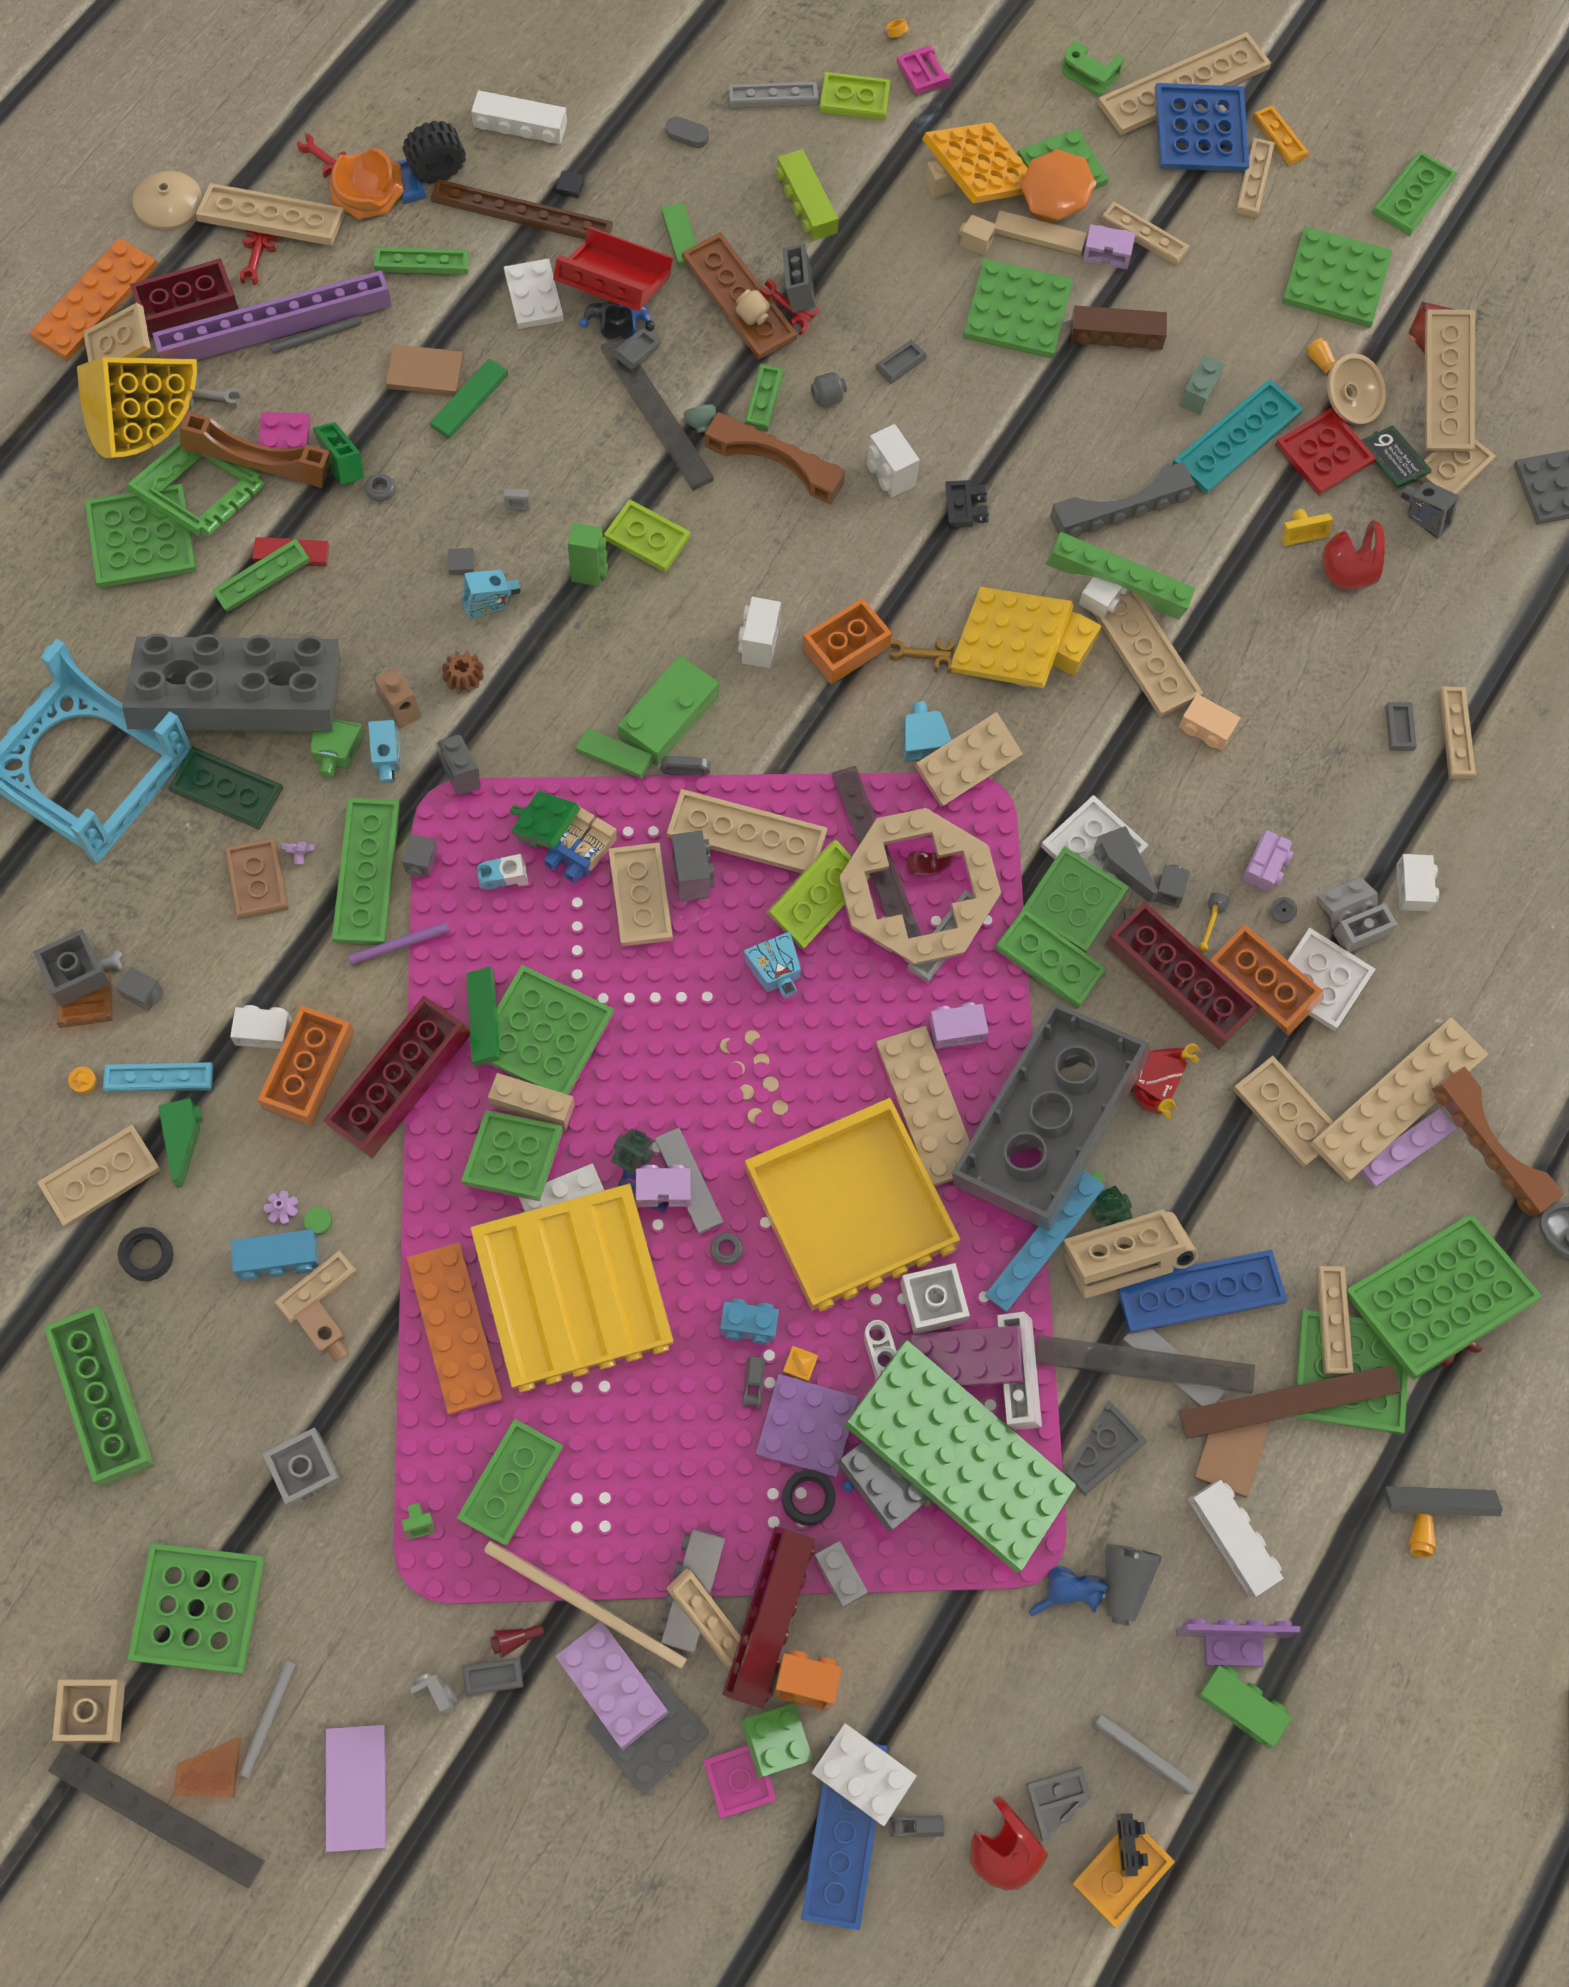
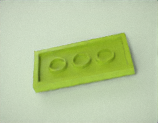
(812, 896)

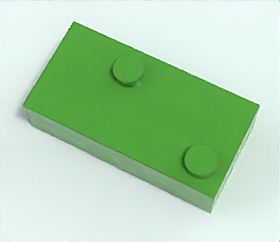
(669, 709)

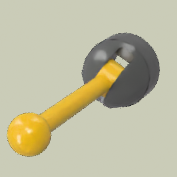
(1217, 904)

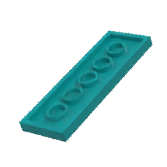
(1239, 435)

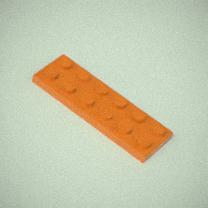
(92, 298)
(454, 1328)

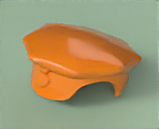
(366, 183)
(1057, 185)

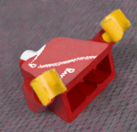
(1161, 1077)

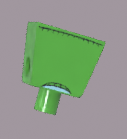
(336, 747)

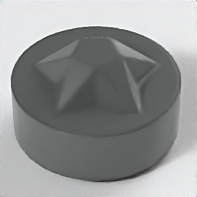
(1284, 909)

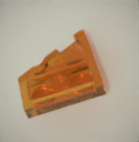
(88, 1009)
(210, 1773)

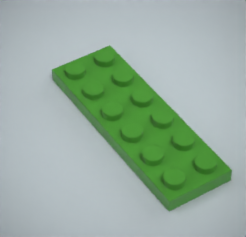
(366, 871)

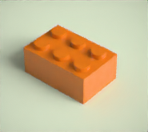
(846, 641)

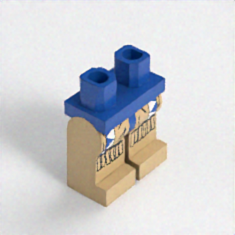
(581, 846)

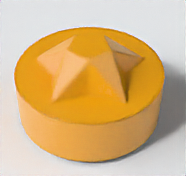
(896, 28)
(82, 1080)

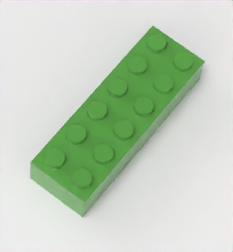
(99, 1396)

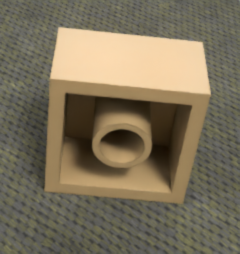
(88, 1711)

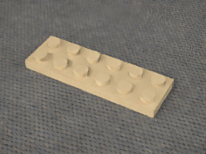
(270, 214)
(1449, 380)
(1149, 655)
(748, 831)
(925, 1101)

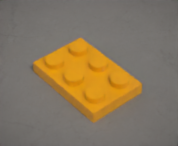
(1118, 1895)

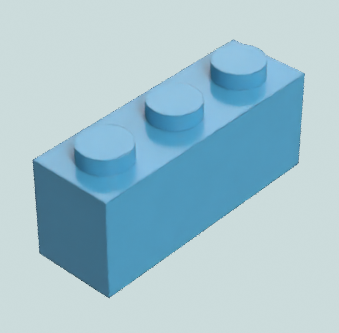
(275, 1254)

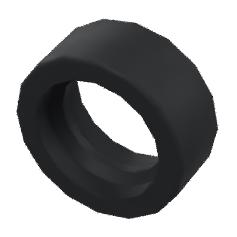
(134, 1237)
(791, 1510)

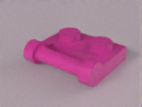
(917, 72)

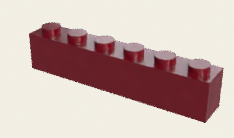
(769, 1617)

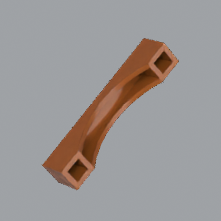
(208, 438)
(734, 438)
(1463, 1100)

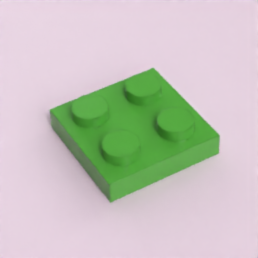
(776, 1740)

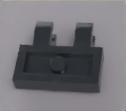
(959, 503)
(1127, 1832)

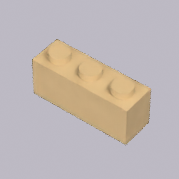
(531, 1101)

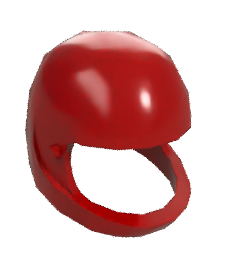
(1355, 569)
(1011, 1856)

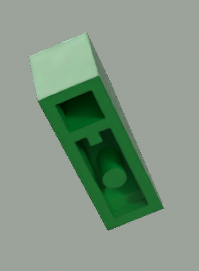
(344, 456)
(180, 1132)

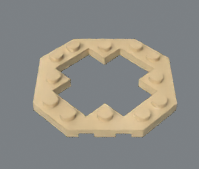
(891, 931)

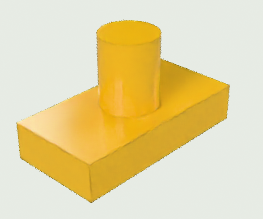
(1306, 528)

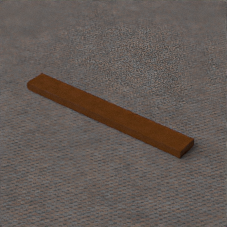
(516, 210)
(1289, 1402)

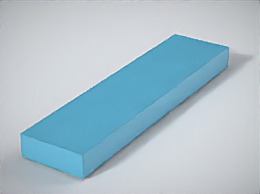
(158, 1077)

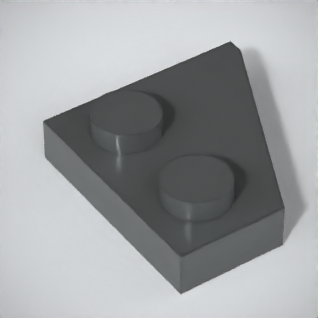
(1057, 1798)

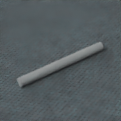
(266, 1719)

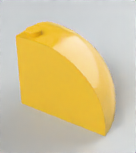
(134, 401)

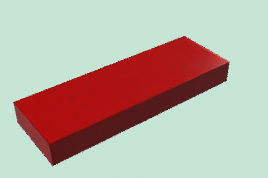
(315, 549)

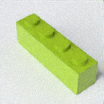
(807, 195)

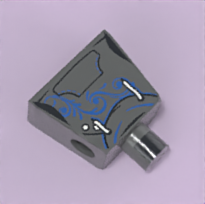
(1431, 507)

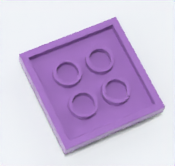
(806, 1426)

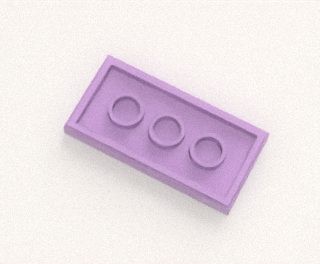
(356, 1788)

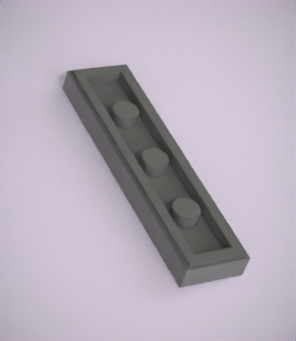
(1443, 1501)

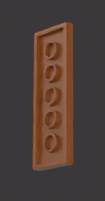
(725, 280)

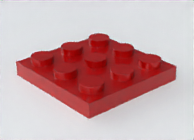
(1325, 451)

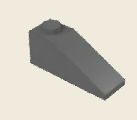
(1124, 861)

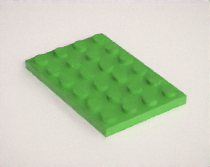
(1442, 1296)

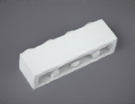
(519, 117)
(1022, 1399)
(1235, 1538)

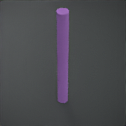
(398, 943)

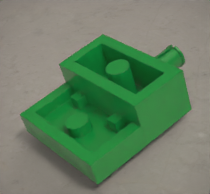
(543, 820)

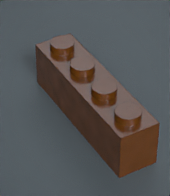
(1118, 327)

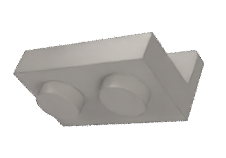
(1348, 900)
(441, 1693)

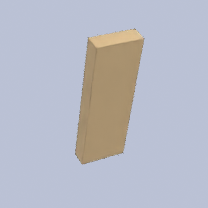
(316, 1285)

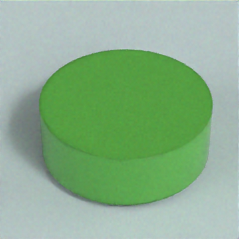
(318, 1220)

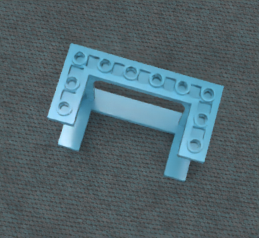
(69, 682)

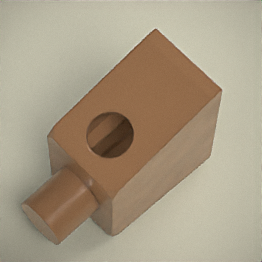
(394, 692)
(314, 1321)

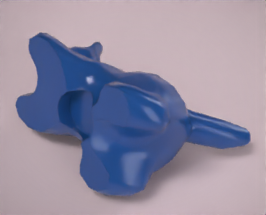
(1067, 1588)

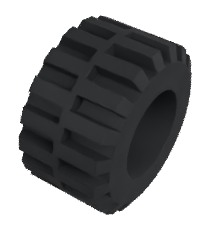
(434, 151)

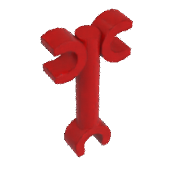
(319, 153)
(256, 242)
(800, 318)

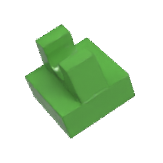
(418, 1523)

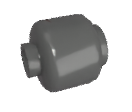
(828, 389)

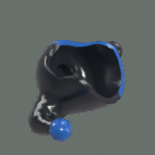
(616, 319)

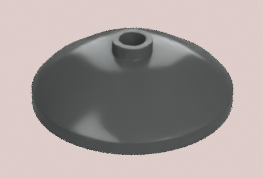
(1555, 1228)

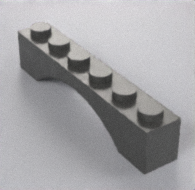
(1080, 515)

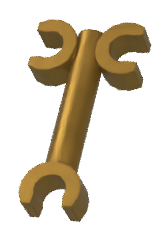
(941, 653)

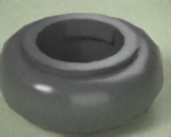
(380, 479)
(726, 1260)

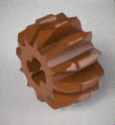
(458, 664)

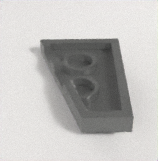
(1105, 1449)

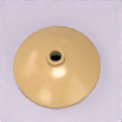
(167, 200)
(1356, 389)

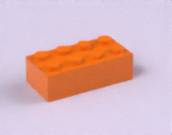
(1268, 979)
(306, 1066)
(807, 1680)

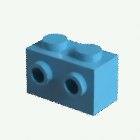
(749, 1322)

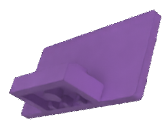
(1233, 1643)

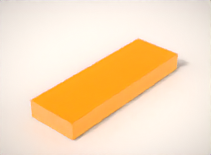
(1278, 131)

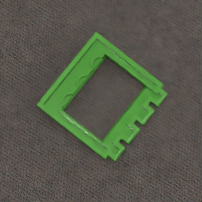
(170, 466)

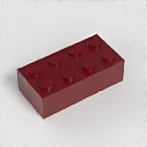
(185, 296)

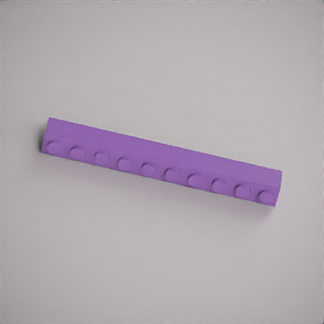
(274, 318)

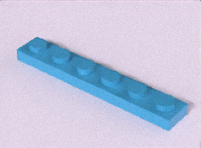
(1043, 1245)

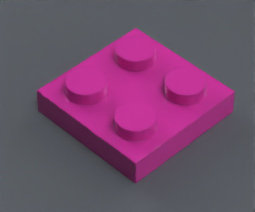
(284, 429)
(737, 1783)

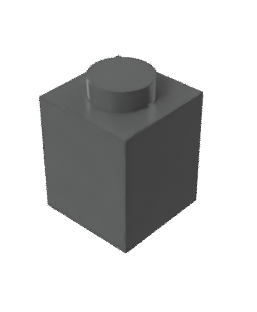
(419, 856)
(1172, 885)
(140, 989)

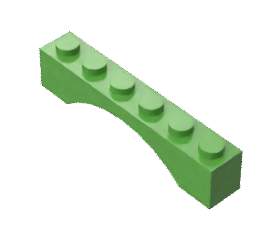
(1082, 558)

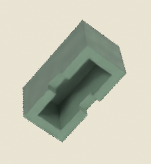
(1202, 384)

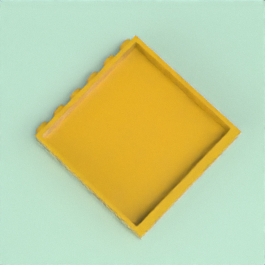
(852, 1205)

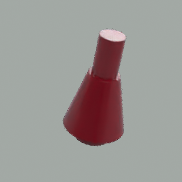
(508, 1640)

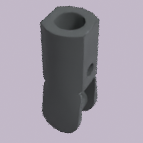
(754, 1379)
(922, 1826)

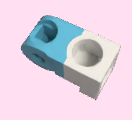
(502, 872)

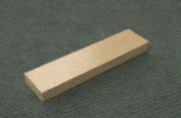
(1255, 178)
(1040, 233)
(1145, 233)
(1457, 733)
(1334, 1320)
(705, 1616)

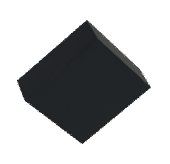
(570, 184)

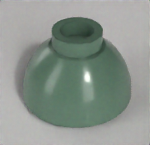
(700, 417)

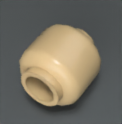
(752, 307)

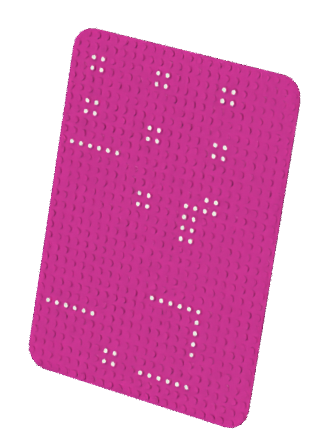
(667, 1435)

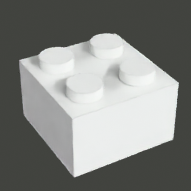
(892, 461)
(759, 632)
(934, 1299)

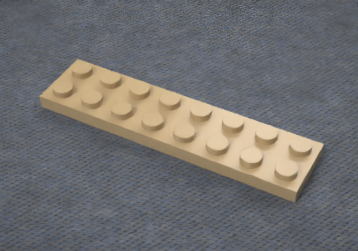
(1220, 65)
(1396, 1100)

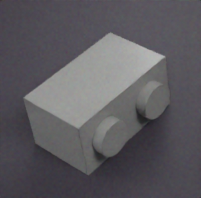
(1365, 928)
(840, 1575)

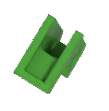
(1090, 72)

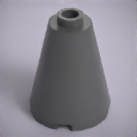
(1128, 1580)

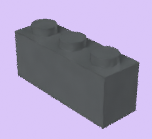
(798, 278)

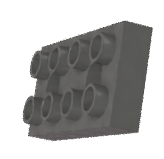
(233, 683)
(1051, 1115)

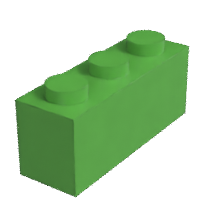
(587, 554)
(1244, 1706)

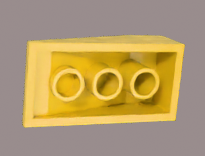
(1076, 643)

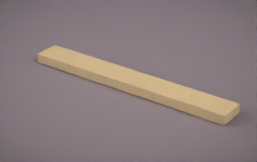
(585, 1604)

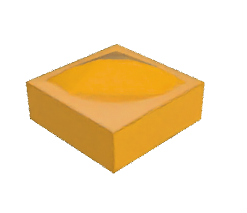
(800, 1364)

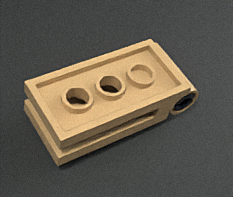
(1128, 1252)

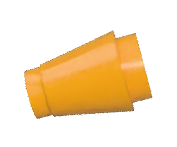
(1321, 354)
(1422, 1537)

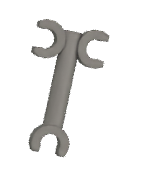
(215, 395)

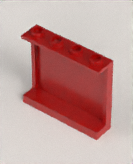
(614, 269)

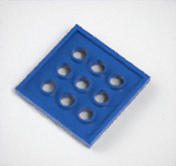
(1193, 157)

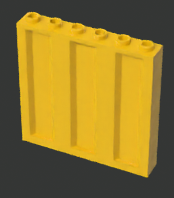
(572, 1287)

